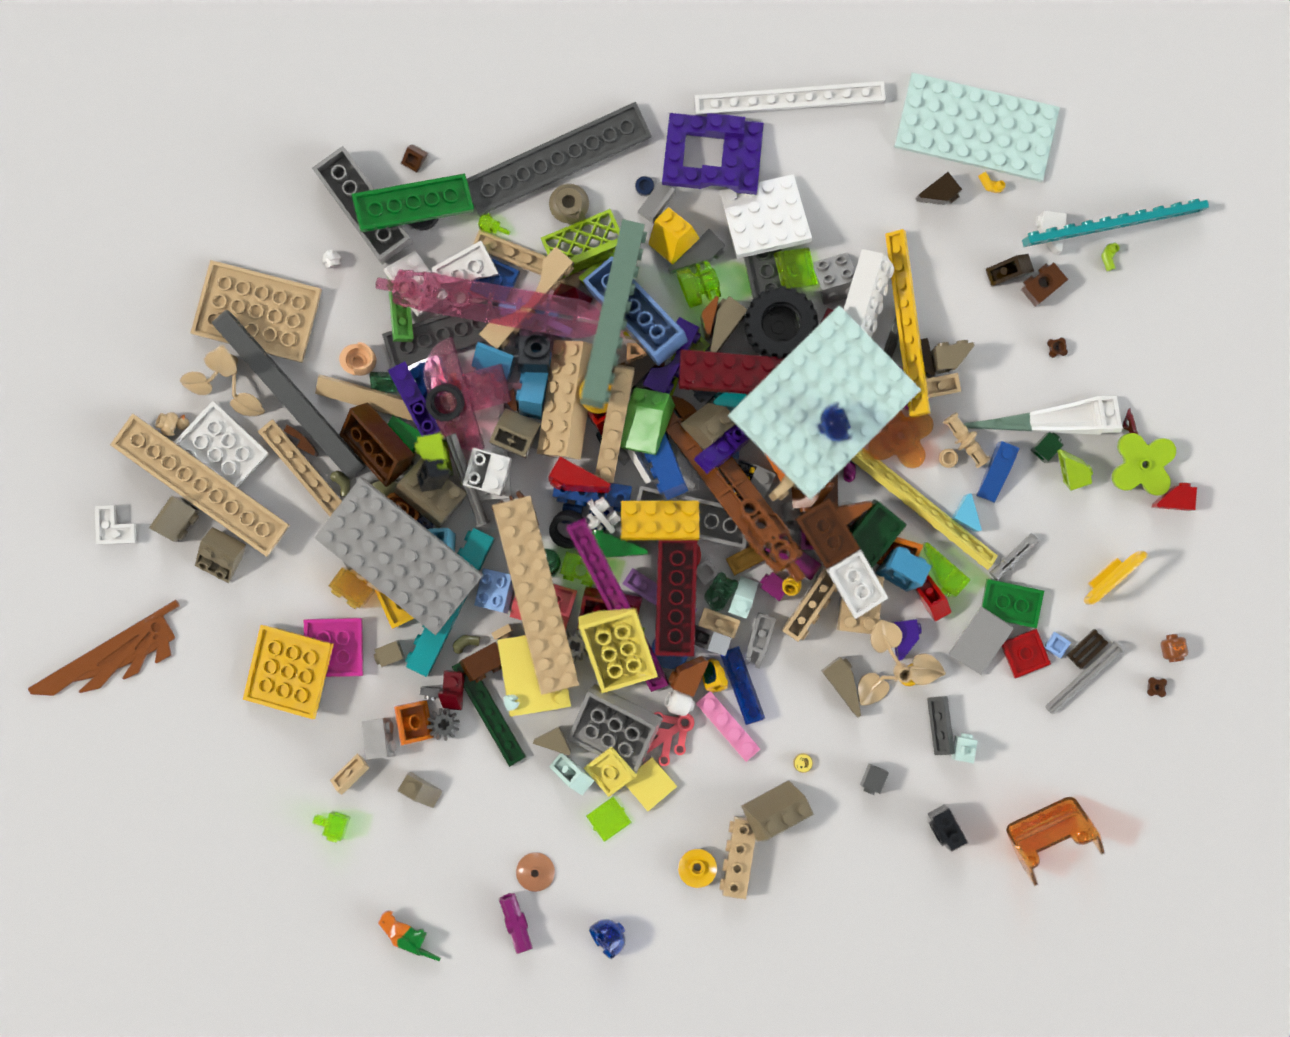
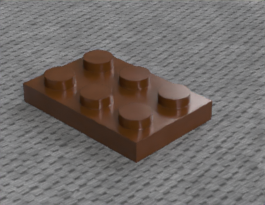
(827, 533)

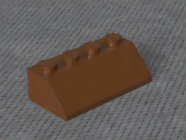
(376, 443)

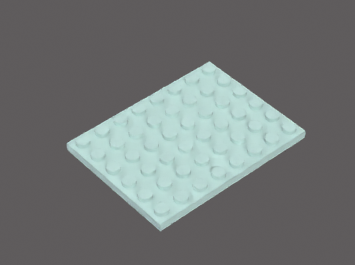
(825, 368)

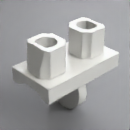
(598, 508)

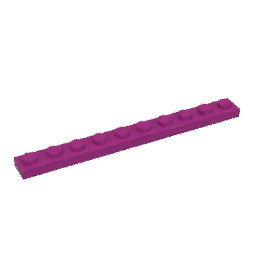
(607, 584)

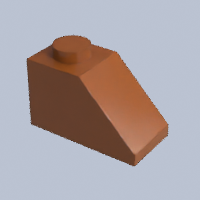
(801, 502)
(688, 676)

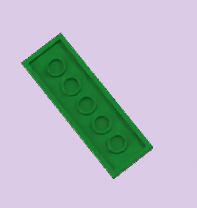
(412, 202)

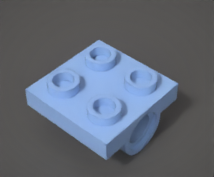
(494, 591)

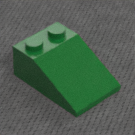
(615, 547)

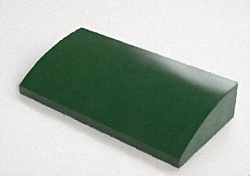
(876, 531)

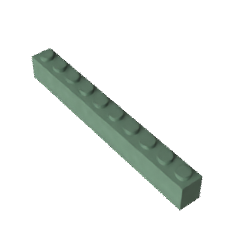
(612, 314)

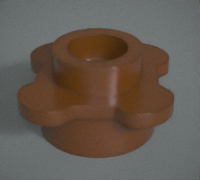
(1061, 343)
(1152, 683)

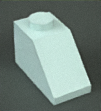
(743, 597)
(571, 774)

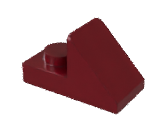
(453, 688)

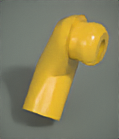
(990, 185)

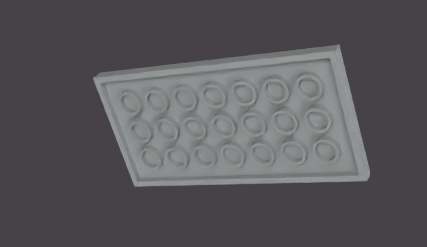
(398, 556)

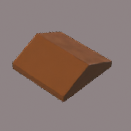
(707, 317)

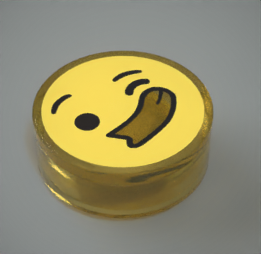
(802, 762)

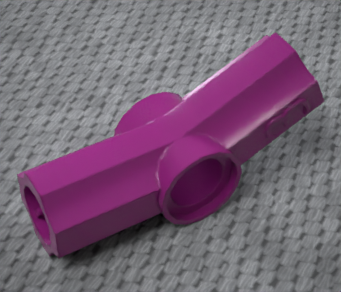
(515, 923)

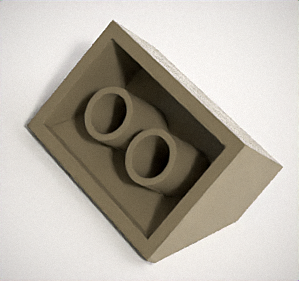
(776, 811)

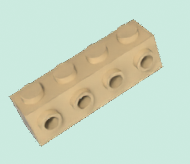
(810, 606)
(739, 860)

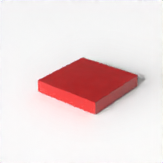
(1025, 653)

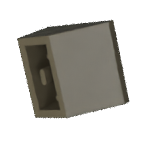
(949, 357)
(515, 433)
(219, 554)

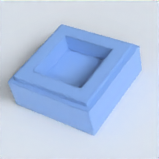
(1057, 645)

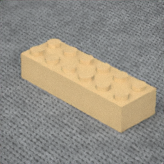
(563, 415)

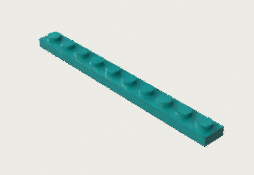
(1121, 221)

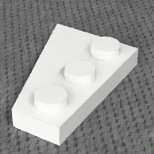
(468, 264)

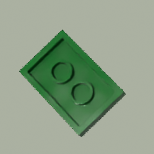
(1013, 602)

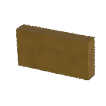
(744, 560)

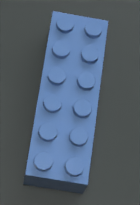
(646, 319)

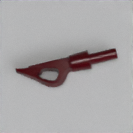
(1132, 426)

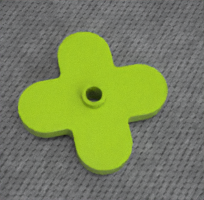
(1134, 453)

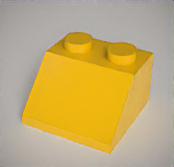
(672, 236)

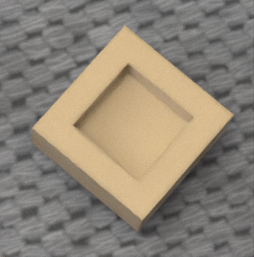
(503, 632)

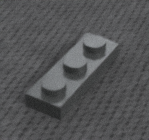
(941, 725)

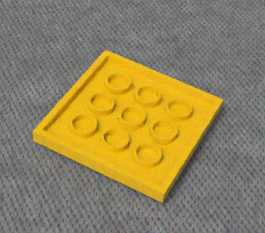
(288, 671)

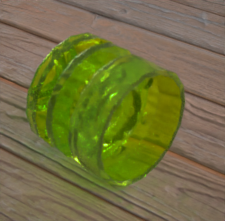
(698, 283)

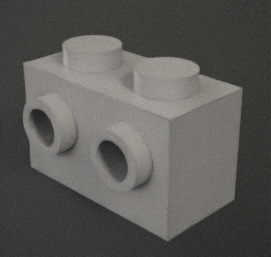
(378, 738)

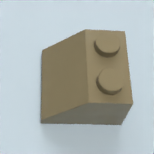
(708, 424)
(175, 519)

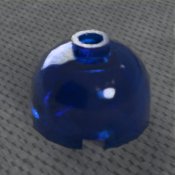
(834, 423)
(608, 936)

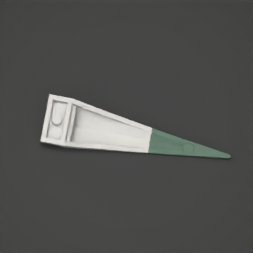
(1082, 417)

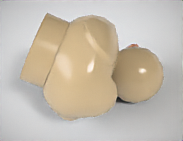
(169, 421)

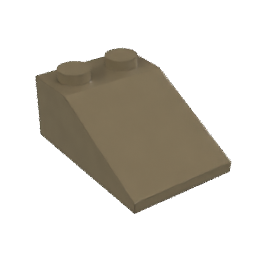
(728, 317)

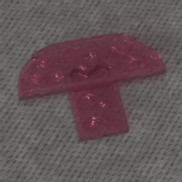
(479, 387)

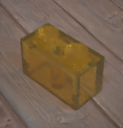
(351, 588)

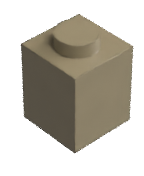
(389, 654)

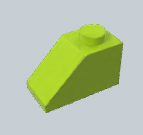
(1074, 470)

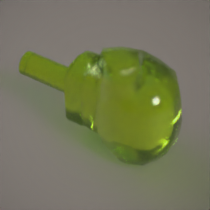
(490, 225)

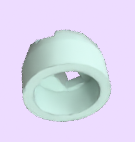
(510, 703)

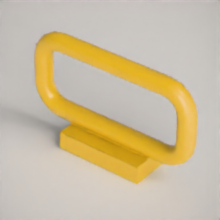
(1112, 576)

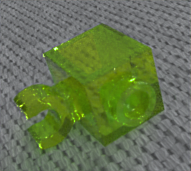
(334, 826)

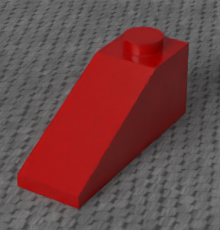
(574, 478)

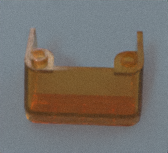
(1048, 828)

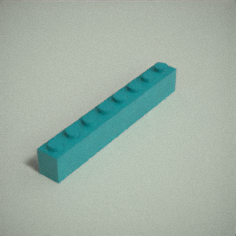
(430, 645)

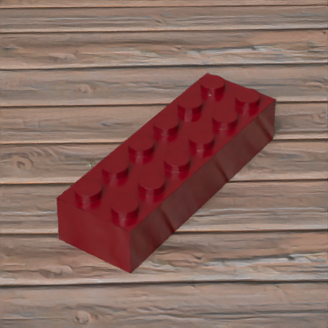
(676, 598)

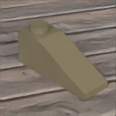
(842, 679)

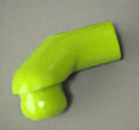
(1108, 254)

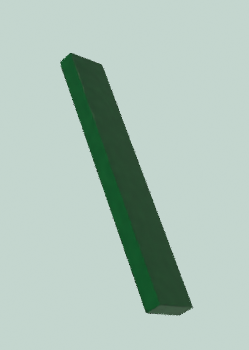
(493, 719)

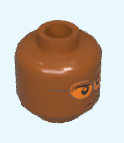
(1174, 648)

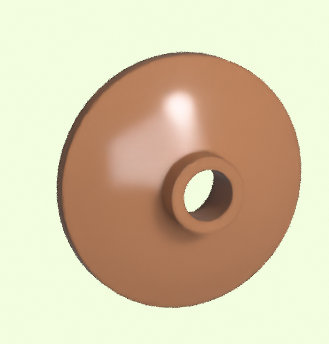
(537, 862)

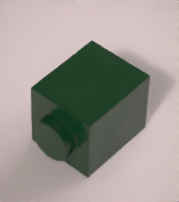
(1047, 447)

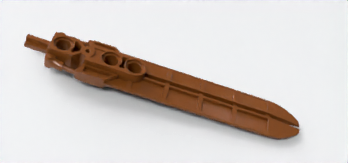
(751, 498)

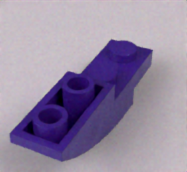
(413, 399)
(722, 449)

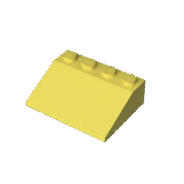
(617, 648)
(521, 679)

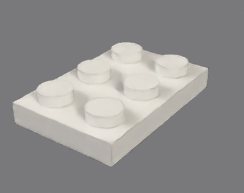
(411, 262)
(857, 583)

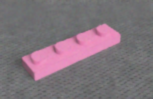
(728, 726)

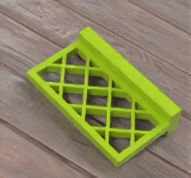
(593, 255)

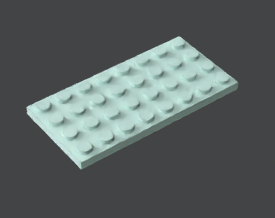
(977, 127)

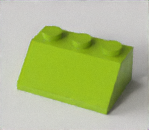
(433, 448)

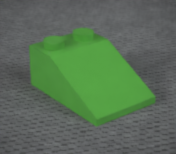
(646, 420)

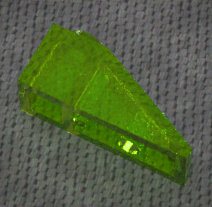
(947, 575)

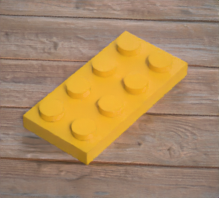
(659, 520)

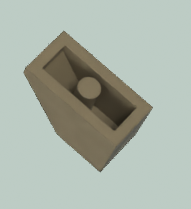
(420, 790)

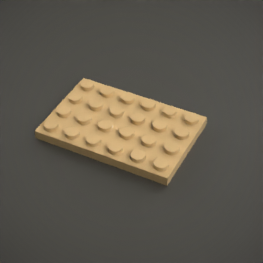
(269, 307)

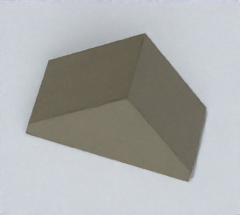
(554, 741)

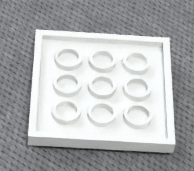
(766, 220)
(222, 445)

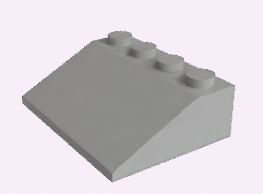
(614, 722)

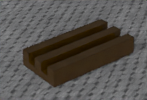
(1098, 638)

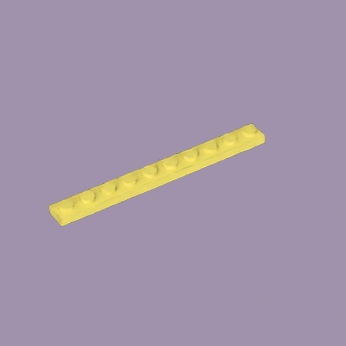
(925, 508)

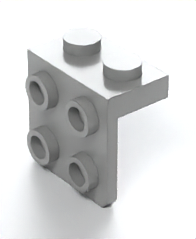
(834, 277)

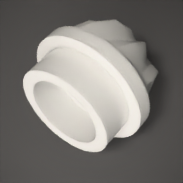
(331, 259)

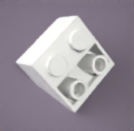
(487, 472)

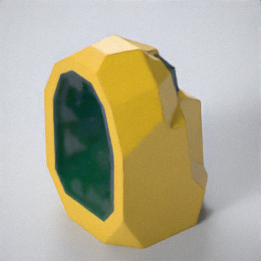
(714, 677)

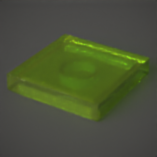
(795, 268)

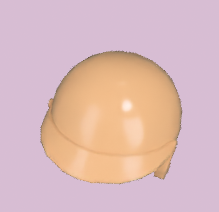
(358, 359)

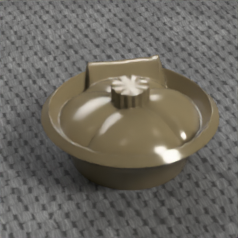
(569, 203)

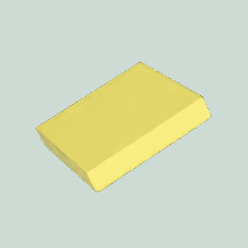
(610, 771)
(651, 784)

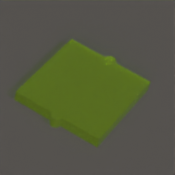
(608, 819)

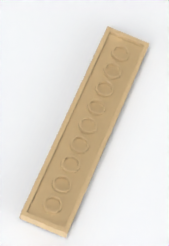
(200, 485)
(535, 595)

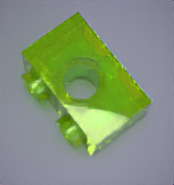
(569, 566)

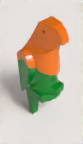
(405, 936)

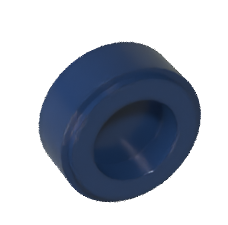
(644, 186)

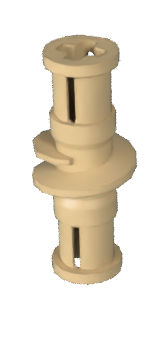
(967, 440)

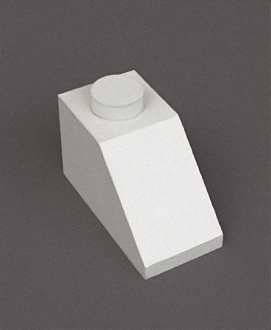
(1048, 220)

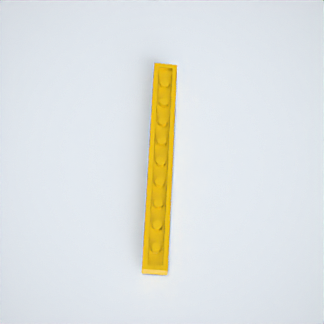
(907, 320)

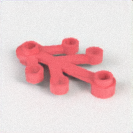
(665, 735)

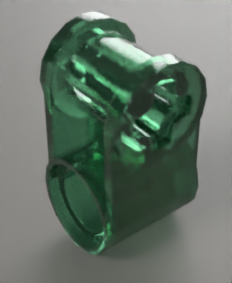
(723, 589)

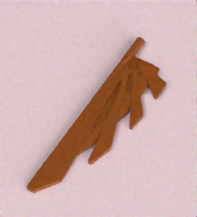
(124, 648)

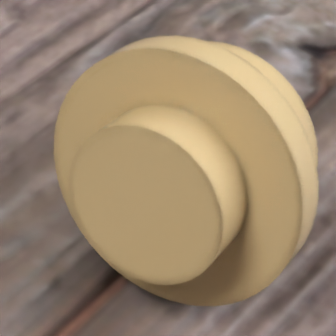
(948, 458)

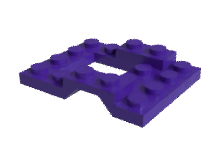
(739, 157)

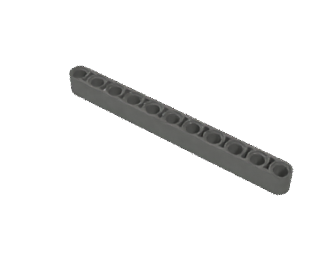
(288, 394)

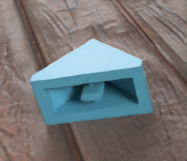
(967, 514)

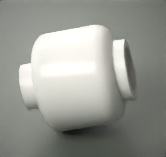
(679, 703)

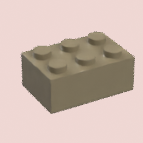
(434, 504)

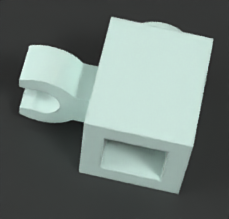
(965, 748)

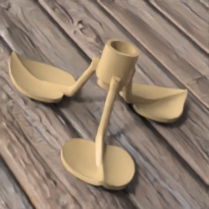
(222, 361)
(924, 669)

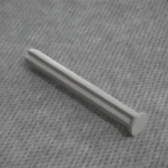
(461, 466)
(1084, 677)

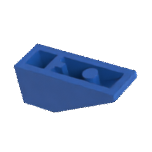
(997, 471)

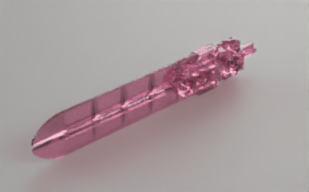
(493, 293)

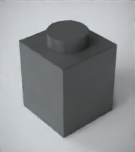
(874, 779)

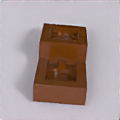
(304, 444)

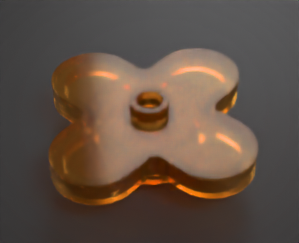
(909, 449)

